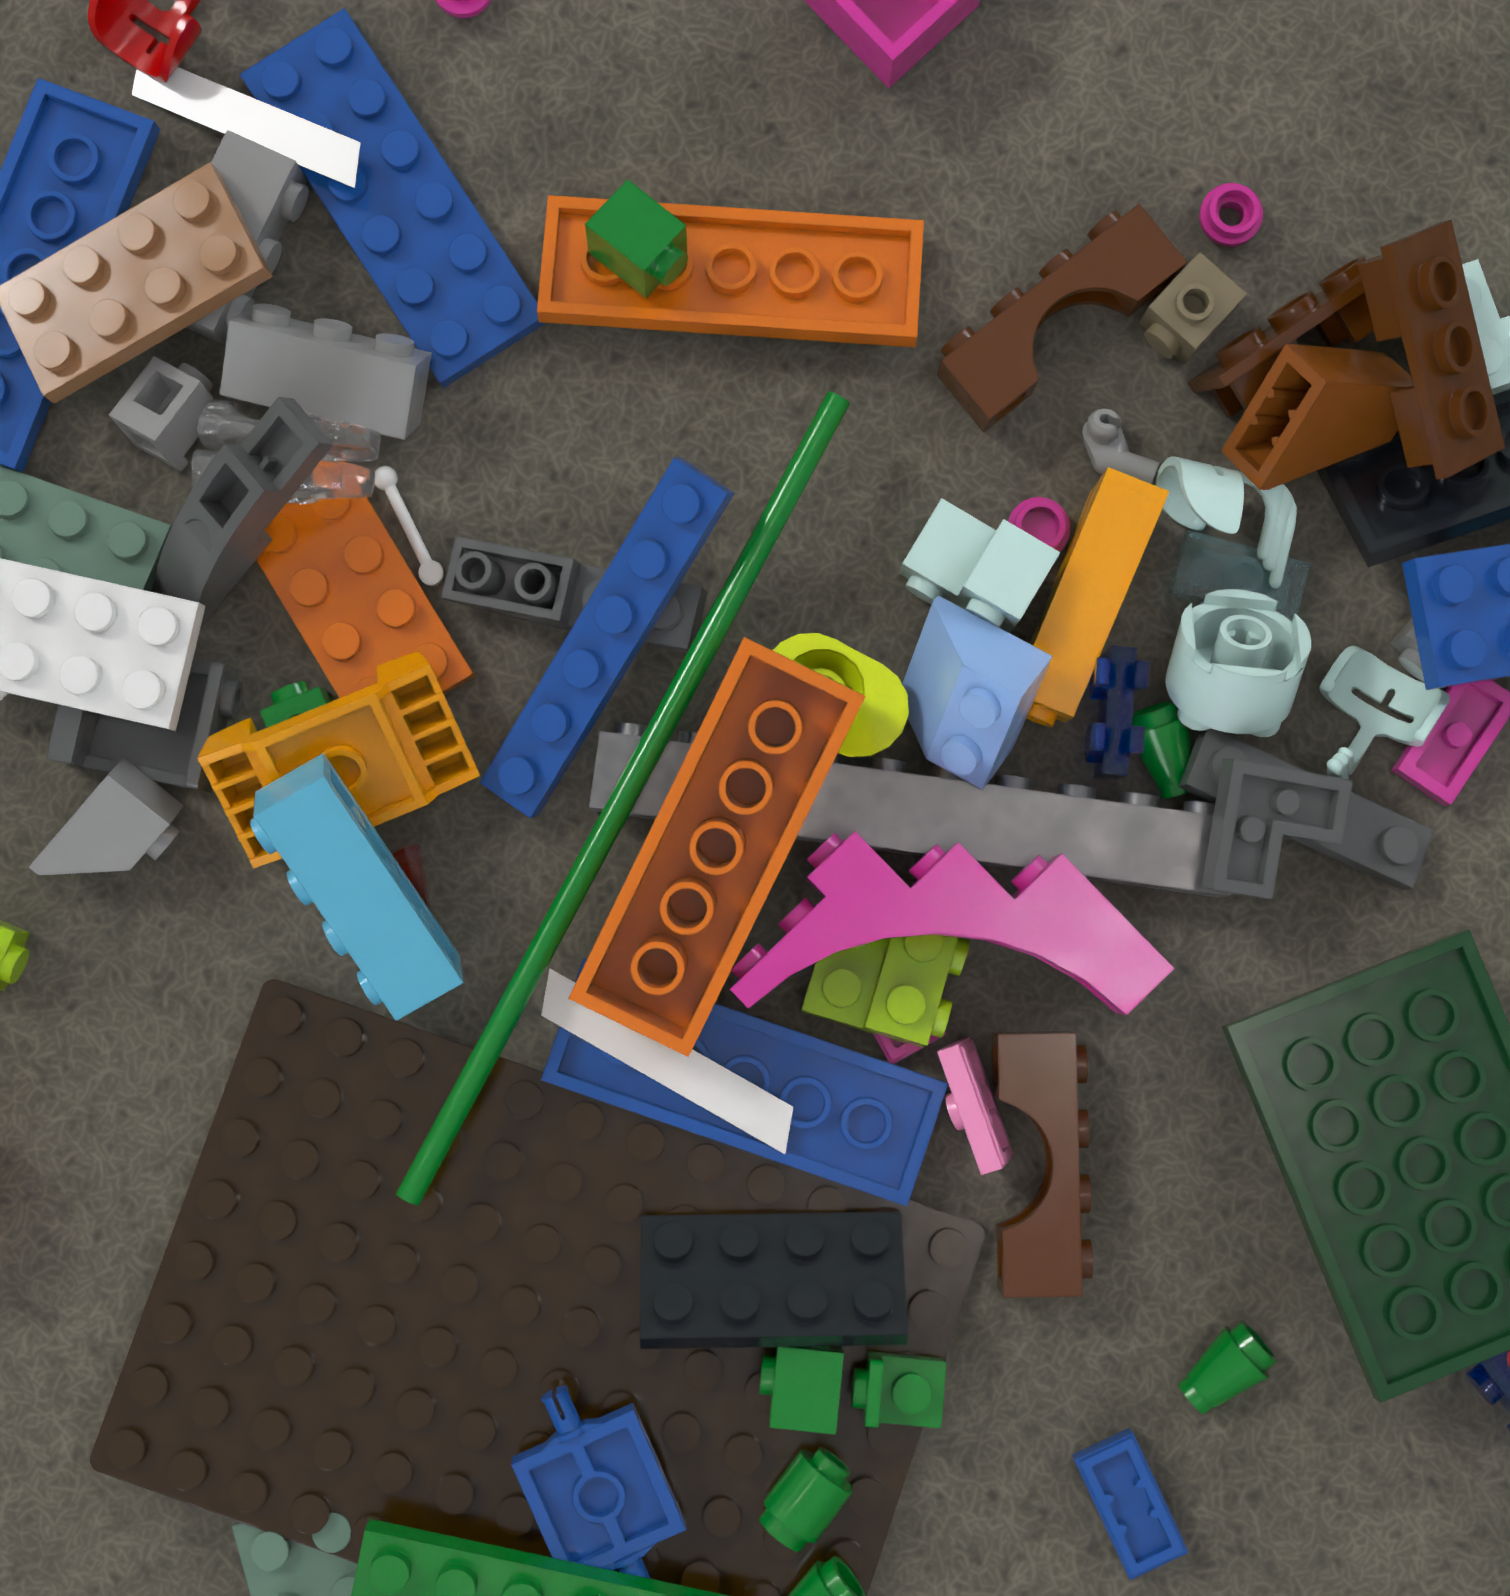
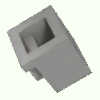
(164, 410)

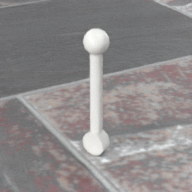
(430, 571)

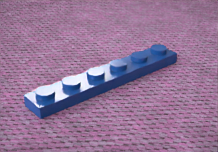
(607, 636)

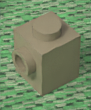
(1190, 309)

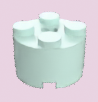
(1236, 663)

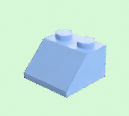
(970, 691)

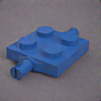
(598, 1488)

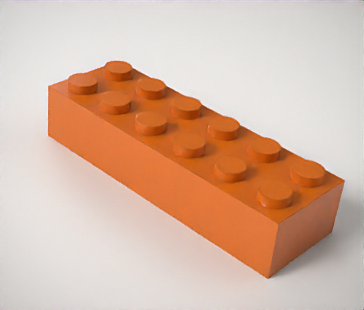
(716, 846)

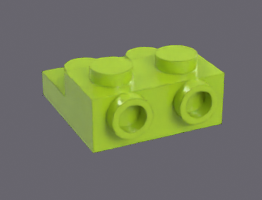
(888, 986)

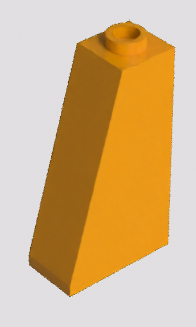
(1092, 588)

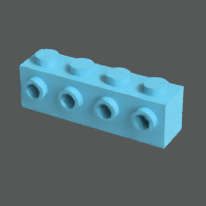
(356, 886)

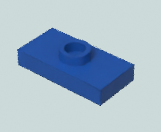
(1130, 1503)

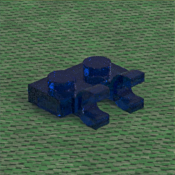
(1114, 737)

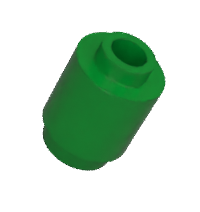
(806, 1498)

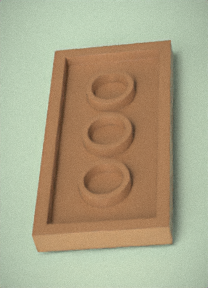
(132, 283)

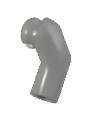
(1108, 447)

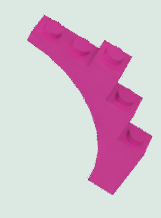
(1050, 917)

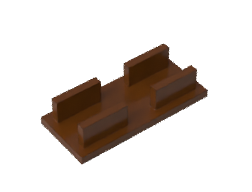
(1425, 299)
(1246, 360)

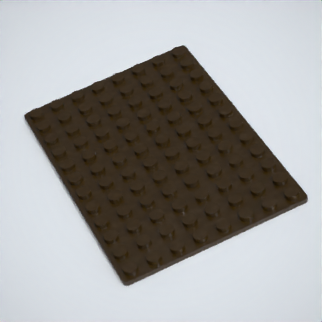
(396, 1355)

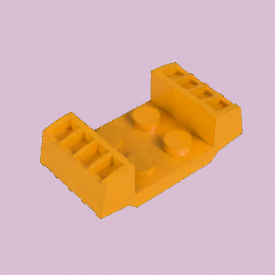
(377, 739)

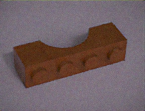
(1118, 270)
(1042, 1244)

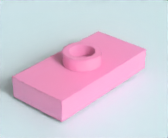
(974, 1106)

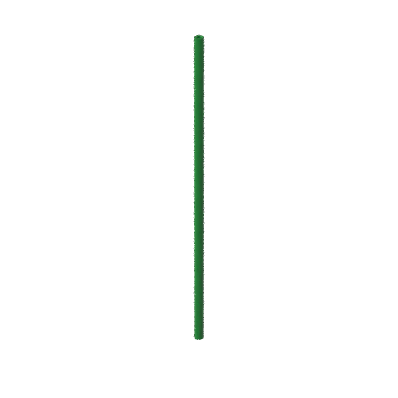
(622, 799)

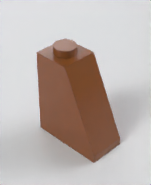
(1315, 412)

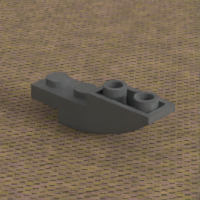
(233, 504)
(552, 590)

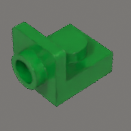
(900, 1390)

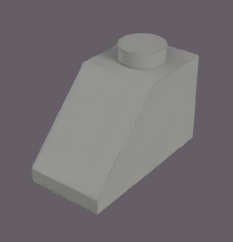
(113, 826)

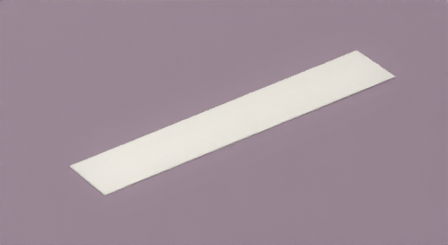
(255, 120)
(690, 1076)

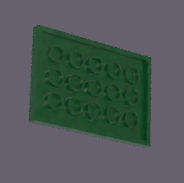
(1397, 1153)

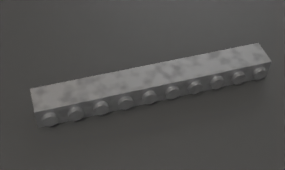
(997, 825)

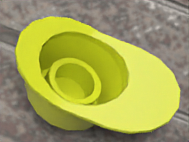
(886, 700)

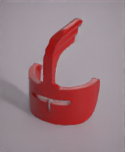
(115, 29)

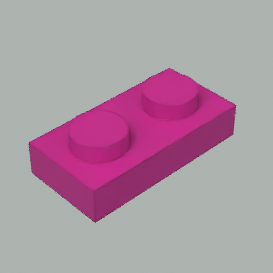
(1456, 741)

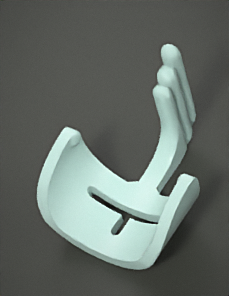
(1215, 497)
(1374, 678)

